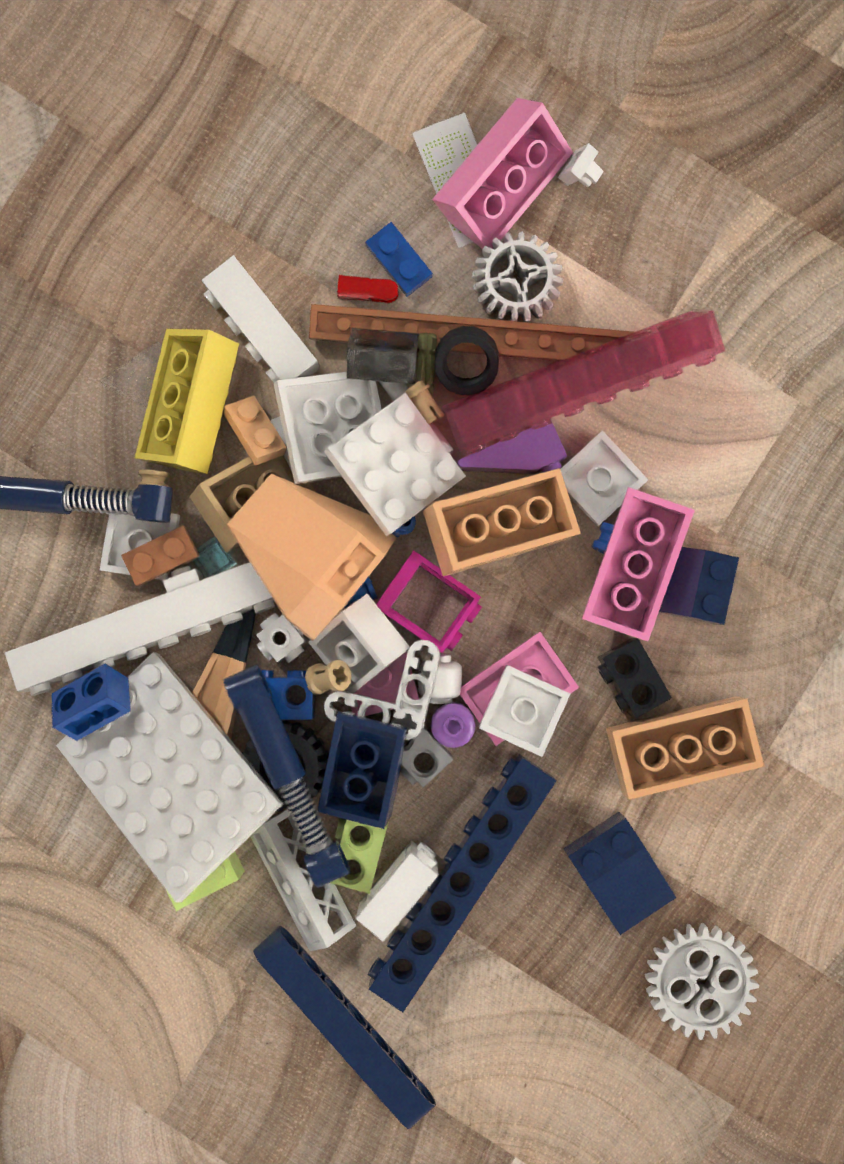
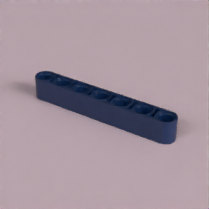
(344, 1027)

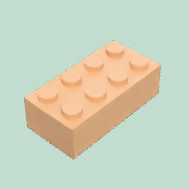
(501, 521)
(685, 747)

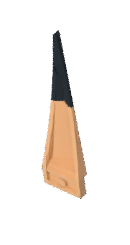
(226, 660)

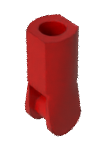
(367, 289)

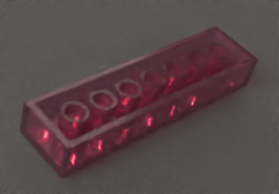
(584, 379)

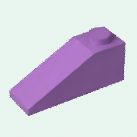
(524, 454)

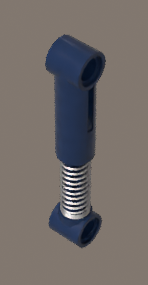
(61, 497)
(253, 700)

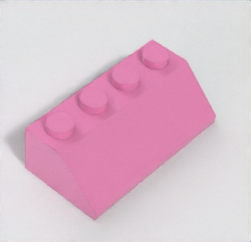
(504, 173)
(638, 564)

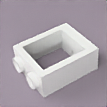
(398, 889)

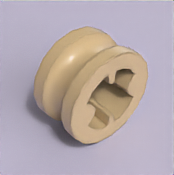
(153, 477)

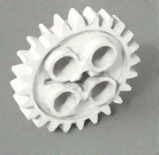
(728, 996)

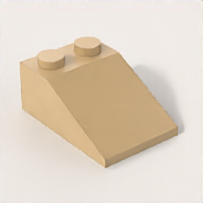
(229, 490)

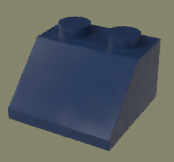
(700, 586)

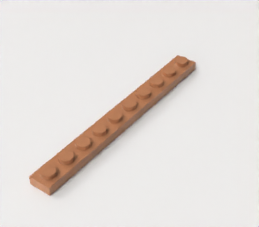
(510, 337)

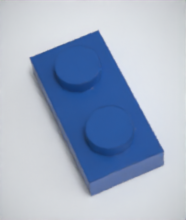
(399, 259)

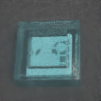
(213, 558)

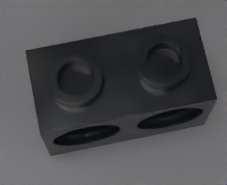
(640, 672)

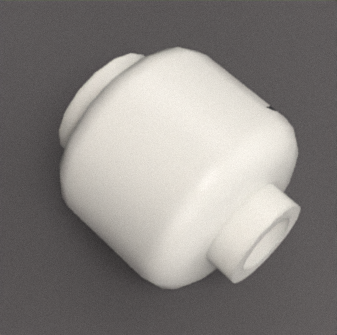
(447, 680)

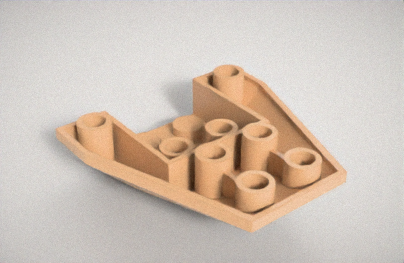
(307, 550)

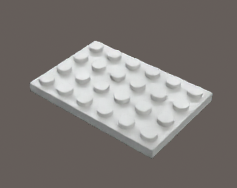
(172, 780)

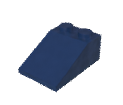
(362, 770)
(620, 872)

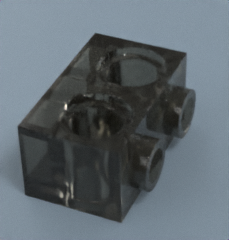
(382, 355)

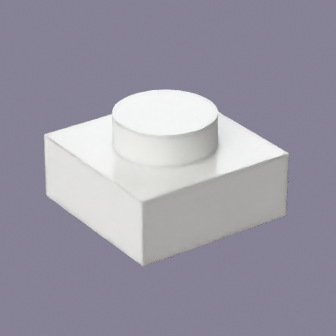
(182, 577)

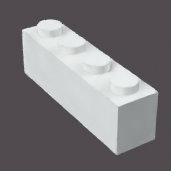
(259, 321)

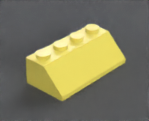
(187, 399)

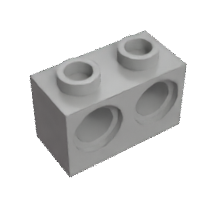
(423, 743)

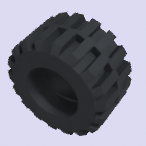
(311, 751)

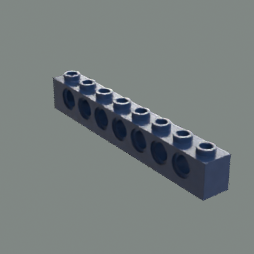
(400, 987)

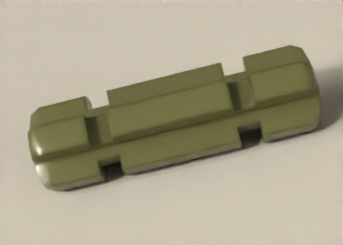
(426, 359)

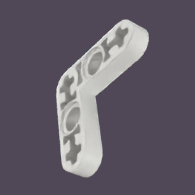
(404, 704)

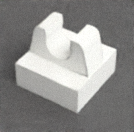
(581, 167)

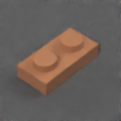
(160, 555)

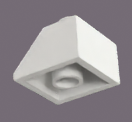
(360, 639)

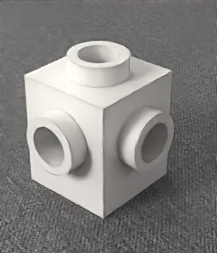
(294, 639)

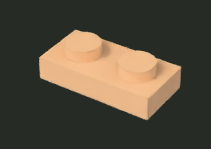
(254, 430)

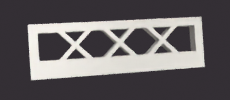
(295, 889)

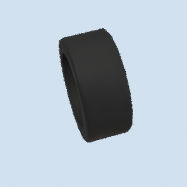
(473, 385)

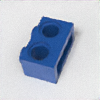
(280, 695)
(90, 702)

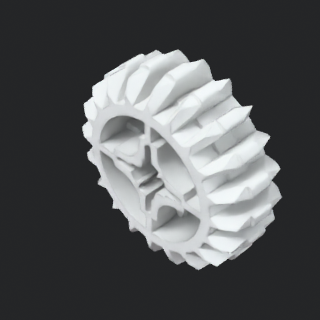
(530, 273)

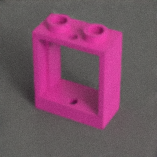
(400, 582)

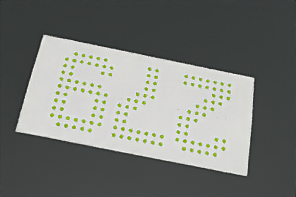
(443, 150)

